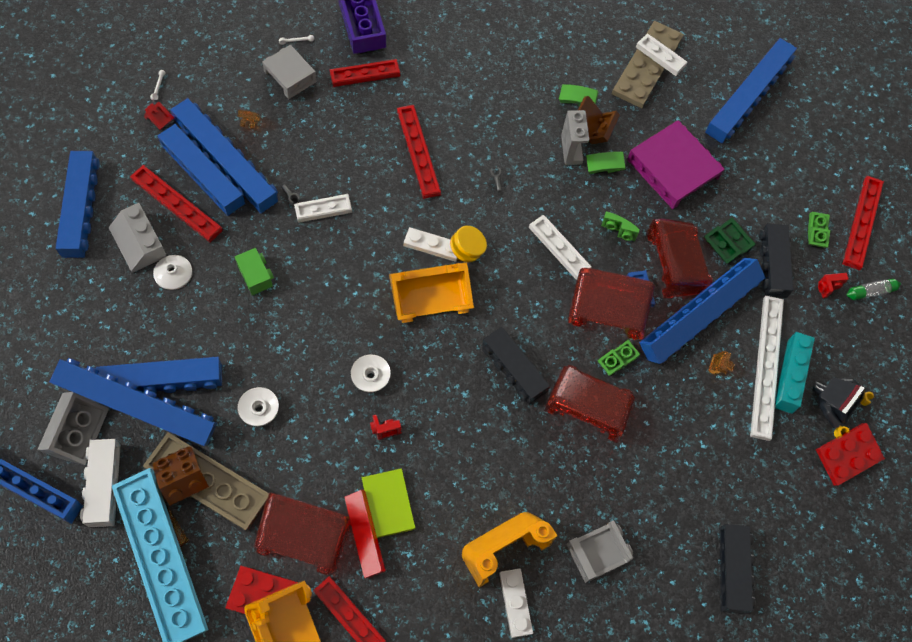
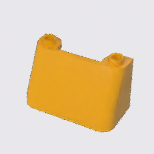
(431, 291)
(480, 552)
(283, 616)

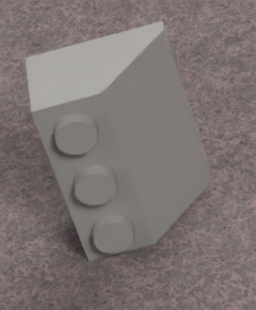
(136, 238)
(72, 428)

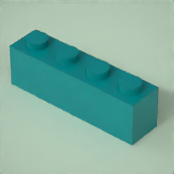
(794, 372)

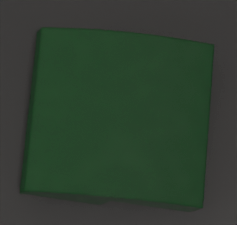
(729, 241)

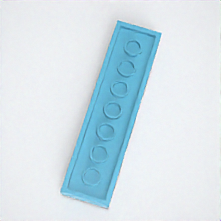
(159, 558)

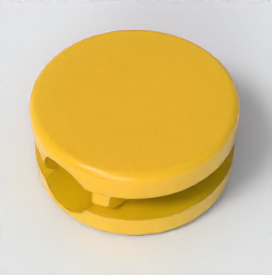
(468, 244)

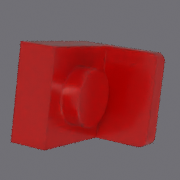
(158, 115)
(831, 282)
(385, 430)

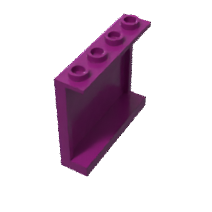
(674, 163)

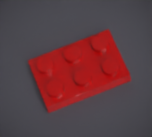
(850, 454)
(253, 585)

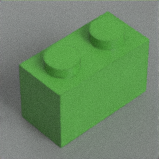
(253, 271)

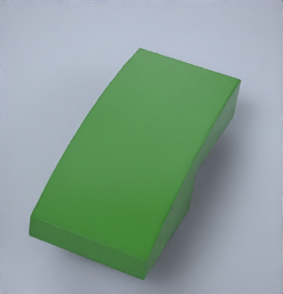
(575, 94)
(605, 162)
(625, 228)
(818, 229)
(618, 358)

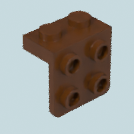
(599, 124)
(179, 475)

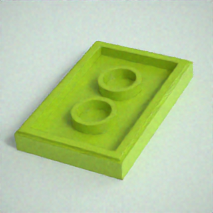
(388, 503)

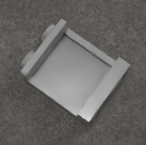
(290, 71)
(573, 134)
(600, 551)

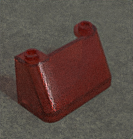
(680, 257)
(612, 301)
(591, 401)
(302, 532)

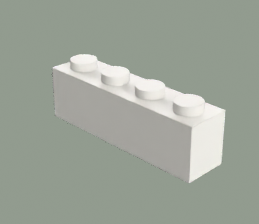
(100, 476)

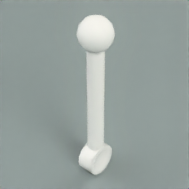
(282, 41)
(154, 96)

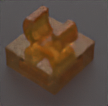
(248, 116)
(721, 363)

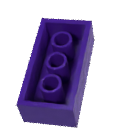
(363, 25)

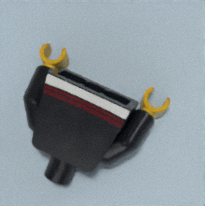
(840, 400)

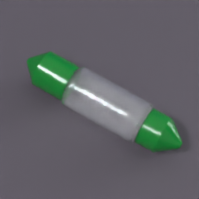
(873, 289)

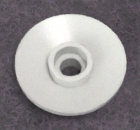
(172, 279)
(370, 364)
(254, 398)

